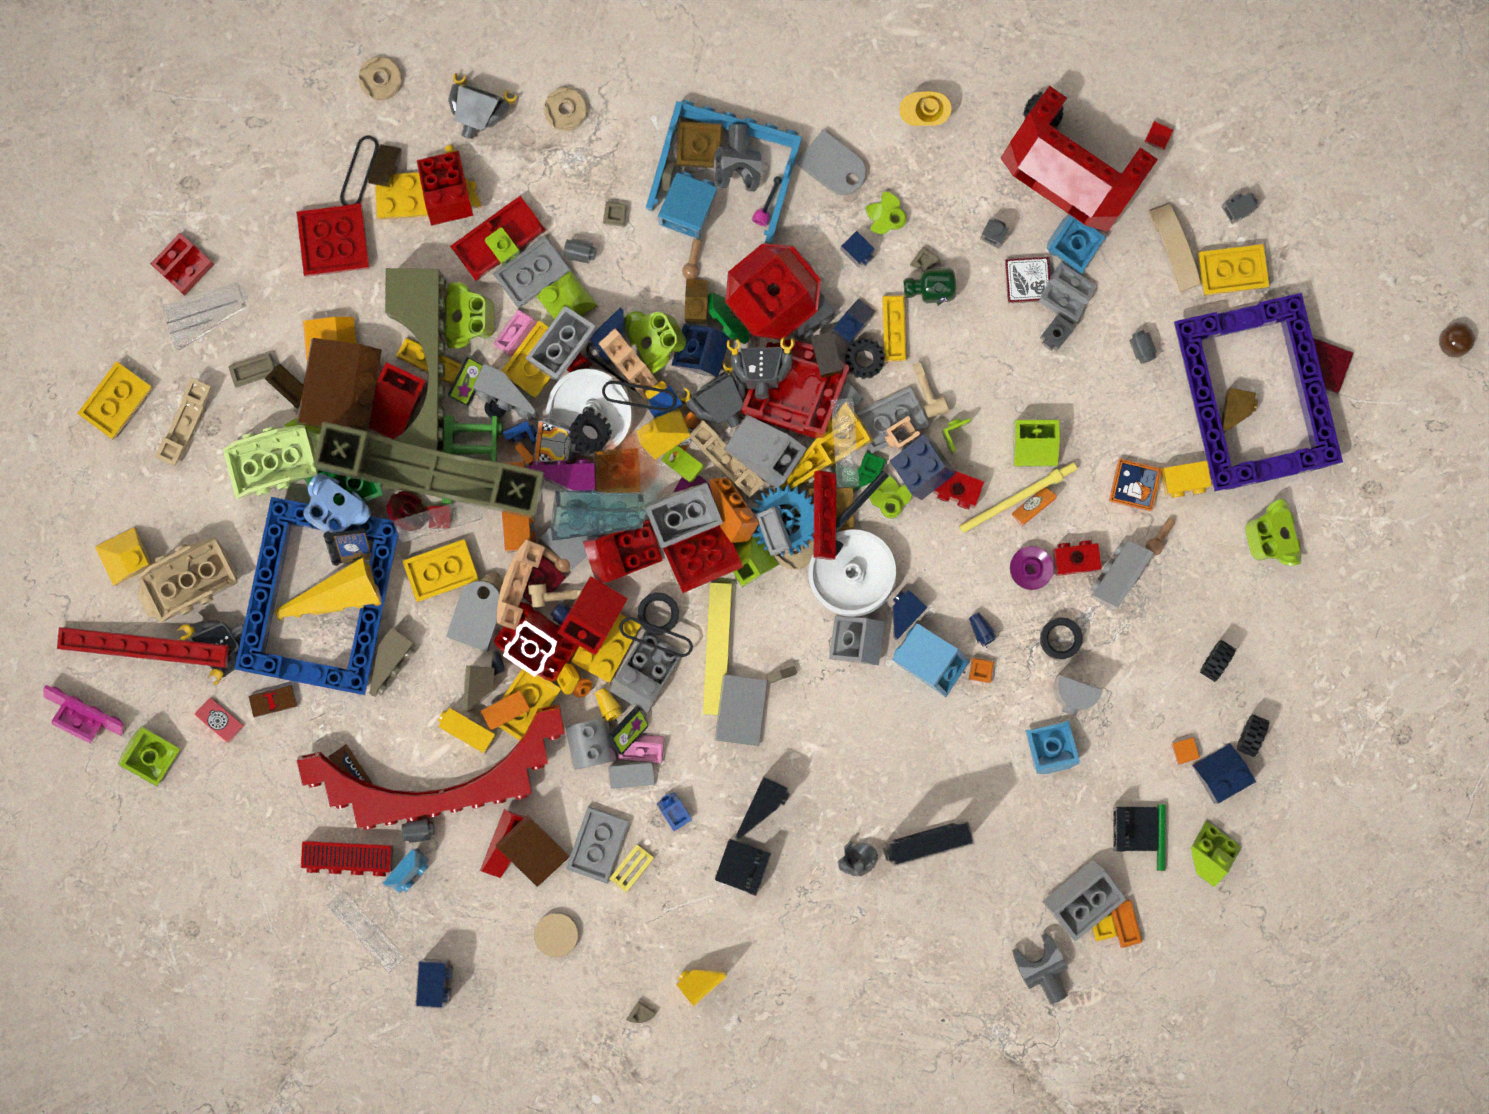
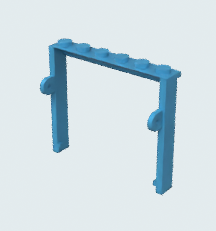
(708, 115)

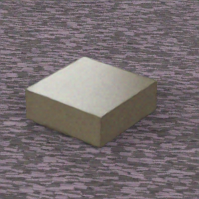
(615, 214)

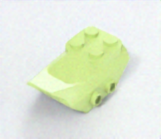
(271, 459)

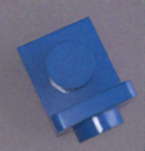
(517, 433)
(673, 811)

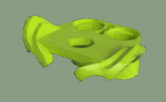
(461, 298)
(642, 325)
(1284, 550)

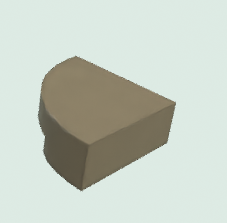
(667, 175)
(924, 259)
(782, 674)
(641, 1013)

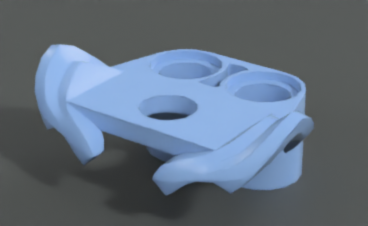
(322, 490)

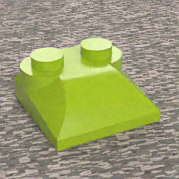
(566, 292)
(148, 755)

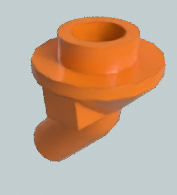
(583, 687)

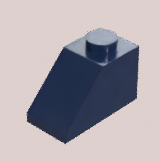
(853, 321)
(905, 612)

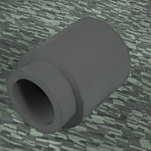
(579, 250)
(1143, 346)
(417, 830)

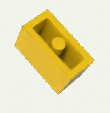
(1186, 478)

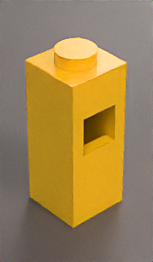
(466, 730)

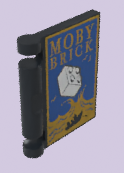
(347, 546)

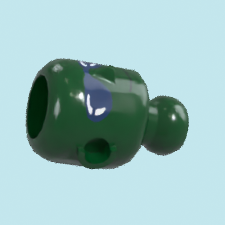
(934, 286)

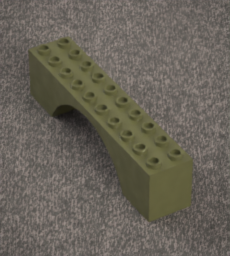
(417, 303)
(428, 471)

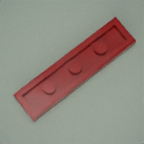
(824, 515)

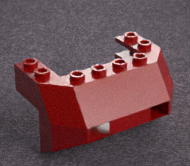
(1068, 172)

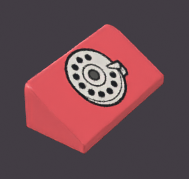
(219, 720)

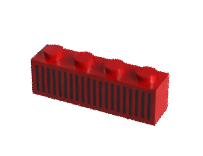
(346, 856)

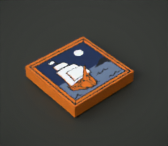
(1135, 485)

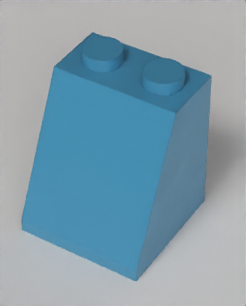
(687, 205)
(931, 659)

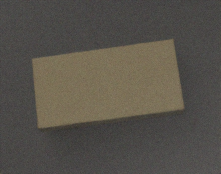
(251, 370)

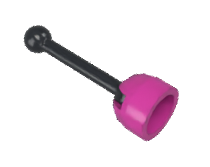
(762, 216)

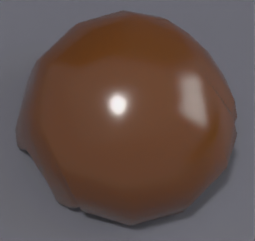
(1456, 340)

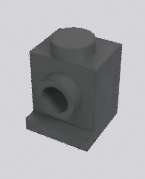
(1240, 207)
(994, 233)
(1052, 342)

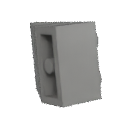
(496, 385)
(765, 450)
(645, 672)

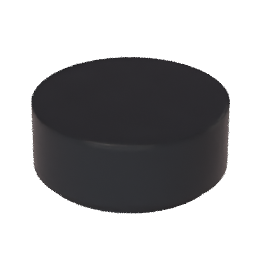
(493, 410)

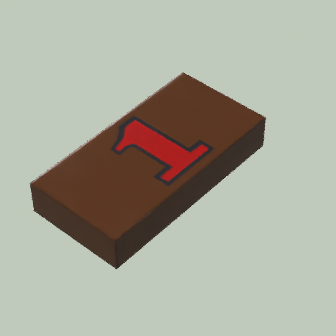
(272, 701)

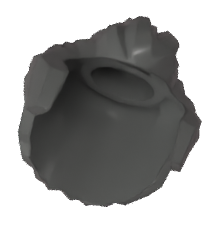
(858, 859)

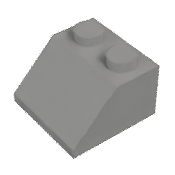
(856, 640)

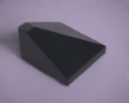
(497, 663)

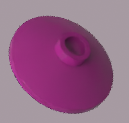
(1031, 556)

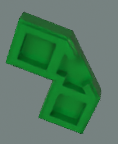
(732, 327)
(869, 469)

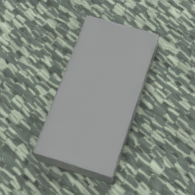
(774, 531)

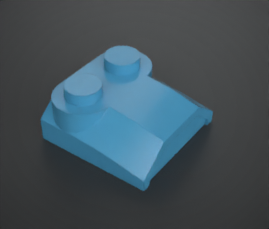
(1074, 243)
(1052, 748)
(407, 869)

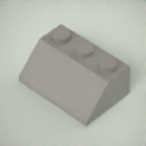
(561, 343)
(1120, 574)
(1084, 900)

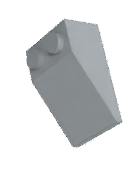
(682, 514)

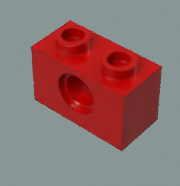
(971, 486)
(1090, 558)

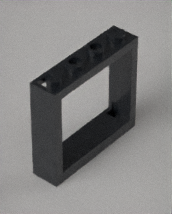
(928, 843)

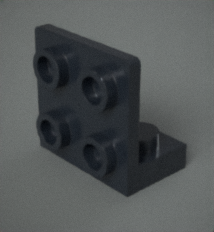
(1135, 829)
(742, 866)

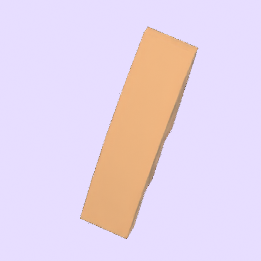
(627, 362)

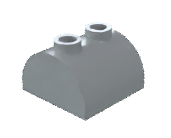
(1074, 695)
(590, 743)

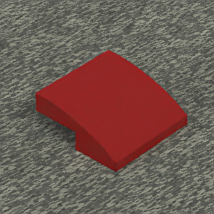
(182, 264)

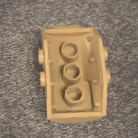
(185, 579)

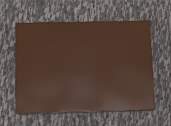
(532, 850)

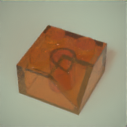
(618, 471)

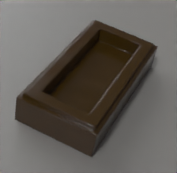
(384, 165)
(826, 354)
(286, 384)

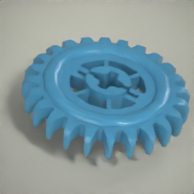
(797, 502)

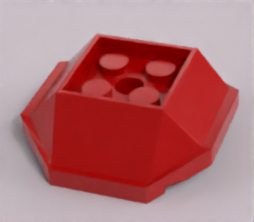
(767, 314)

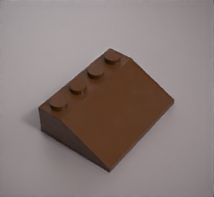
(339, 384)

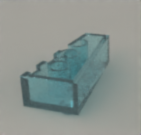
(594, 513)

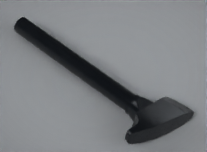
(857, 503)

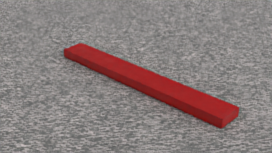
(143, 647)

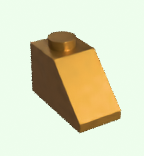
(696, 301)
(1237, 407)

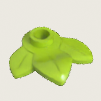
(883, 212)
(890, 494)

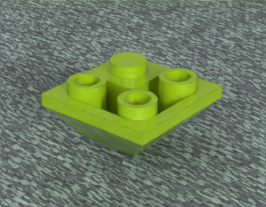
(754, 560)
(1213, 854)

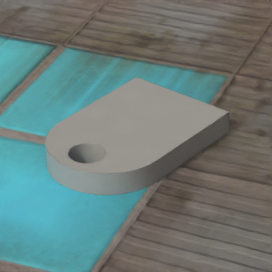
(831, 163)
(475, 617)

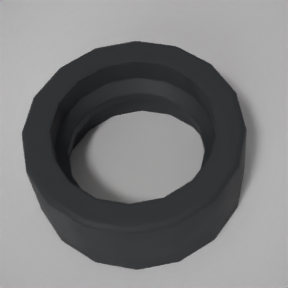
(658, 597)
(1078, 638)

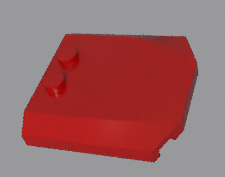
(802, 398)

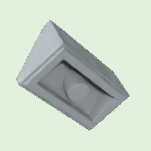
(631, 775)

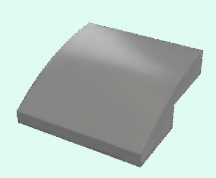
(1067, 293)
(569, 549)

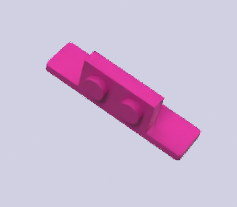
(80, 718)

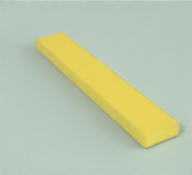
(716, 645)

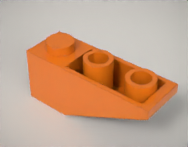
(736, 516)

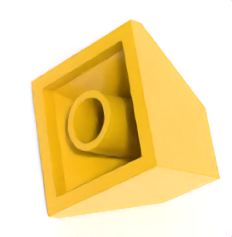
(663, 433)
(123, 556)
(699, 983)

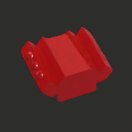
(536, 645)

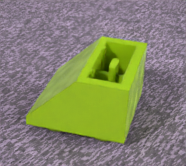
(1036, 442)

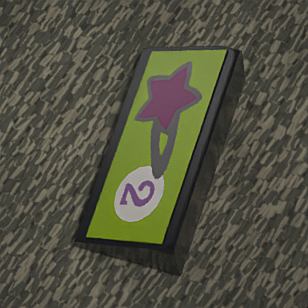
(462, 388)
(627, 731)

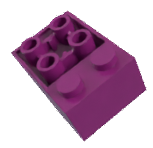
(569, 476)

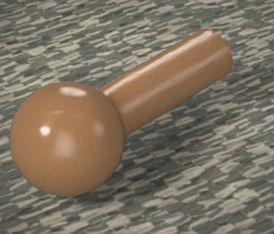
(691, 270)
(1155, 544)
(562, 565)

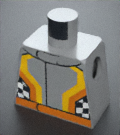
(554, 442)

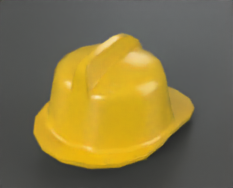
(925, 108)

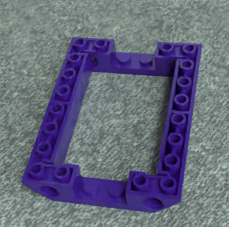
(1320, 427)

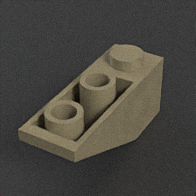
(389, 656)

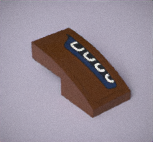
(347, 761)

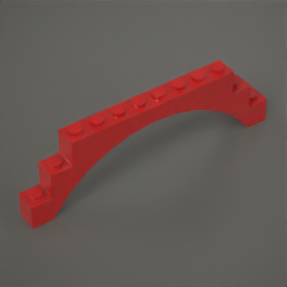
(381, 805)

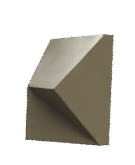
(477, 686)

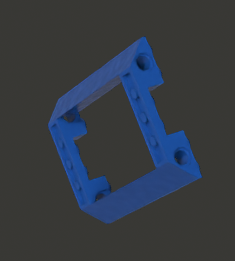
(264, 592)

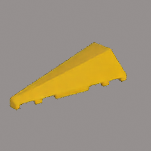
(822, 455)
(345, 589)

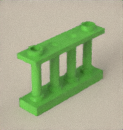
(452, 427)

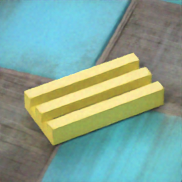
(620, 882)

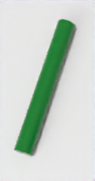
(1161, 852)

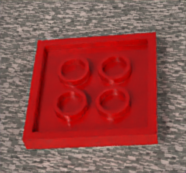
(332, 240)
(702, 558)

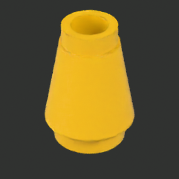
(608, 705)

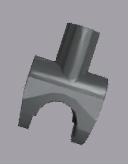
(739, 159)
(1044, 971)

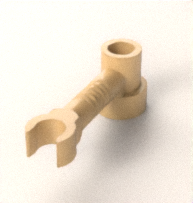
(934, 406)
(540, 595)

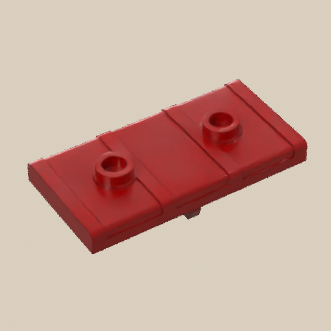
(517, 222)

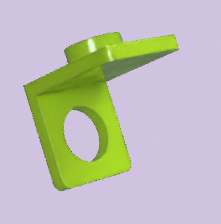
(502, 246)
(953, 425)
(683, 463)

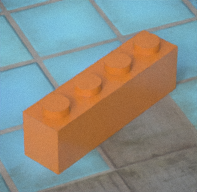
(515, 527)

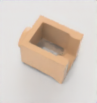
(901, 434)

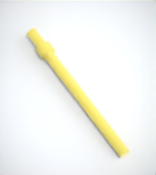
(1055, 477)

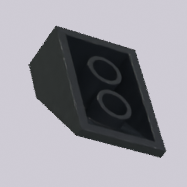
(765, 802)

